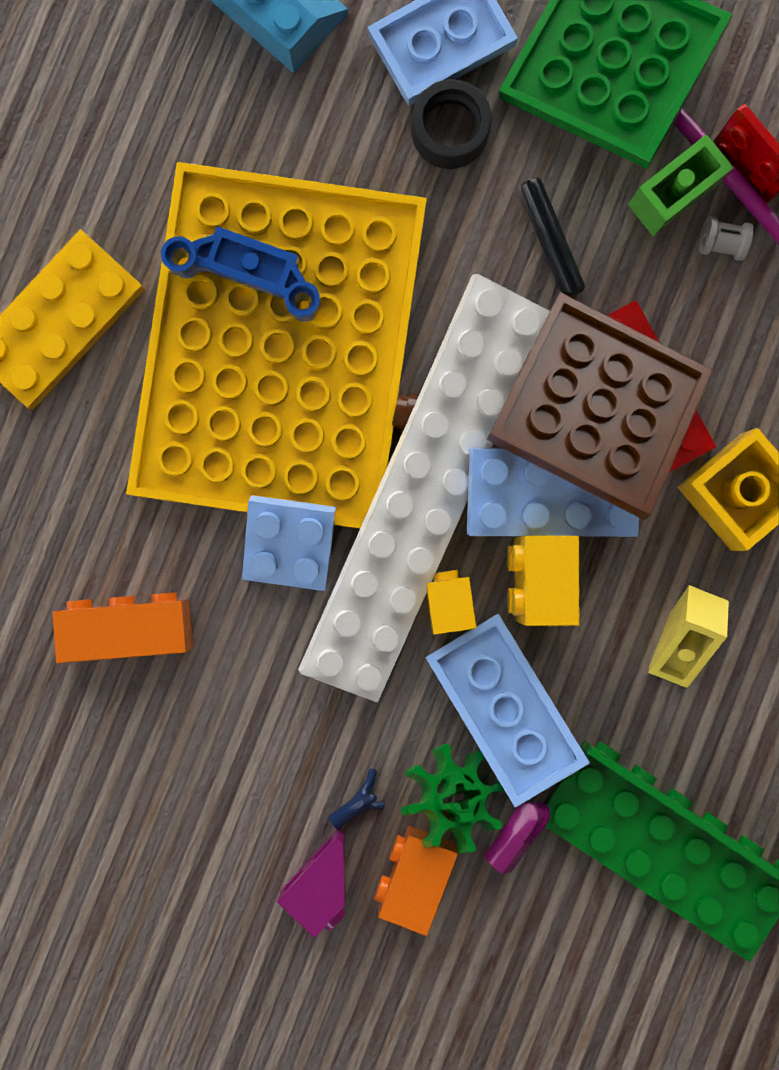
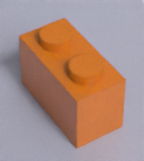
(415, 882)

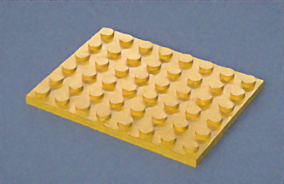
(246, 392)

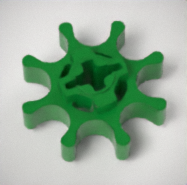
(457, 816)

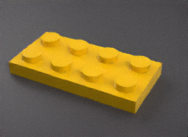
(61, 317)

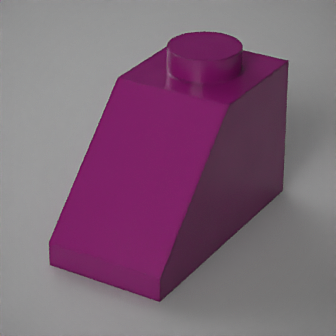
(318, 888)

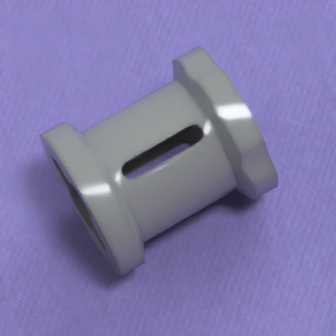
(726, 238)

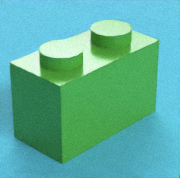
(680, 185)

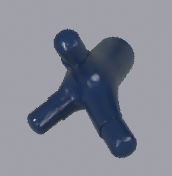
(360, 803)

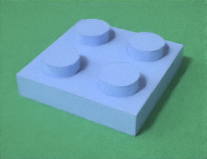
(288, 542)

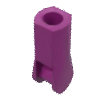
(517, 836)

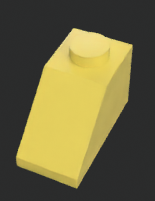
(690, 636)

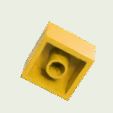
(738, 490)
(544, 580)

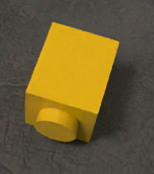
(450, 603)

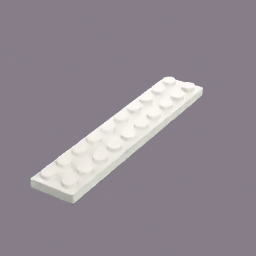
(422, 491)

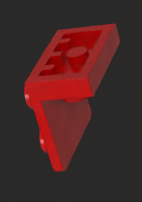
(751, 151)

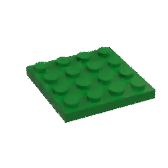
(615, 69)

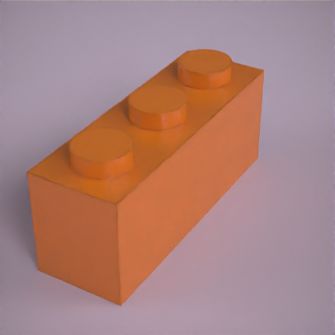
(122, 628)

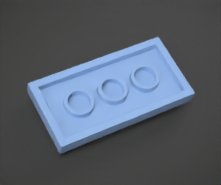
(525, 500)
(507, 710)

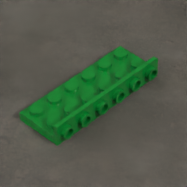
(668, 849)

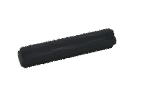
(551, 237)

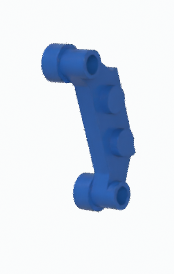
(246, 263)

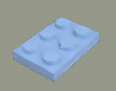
(439, 41)

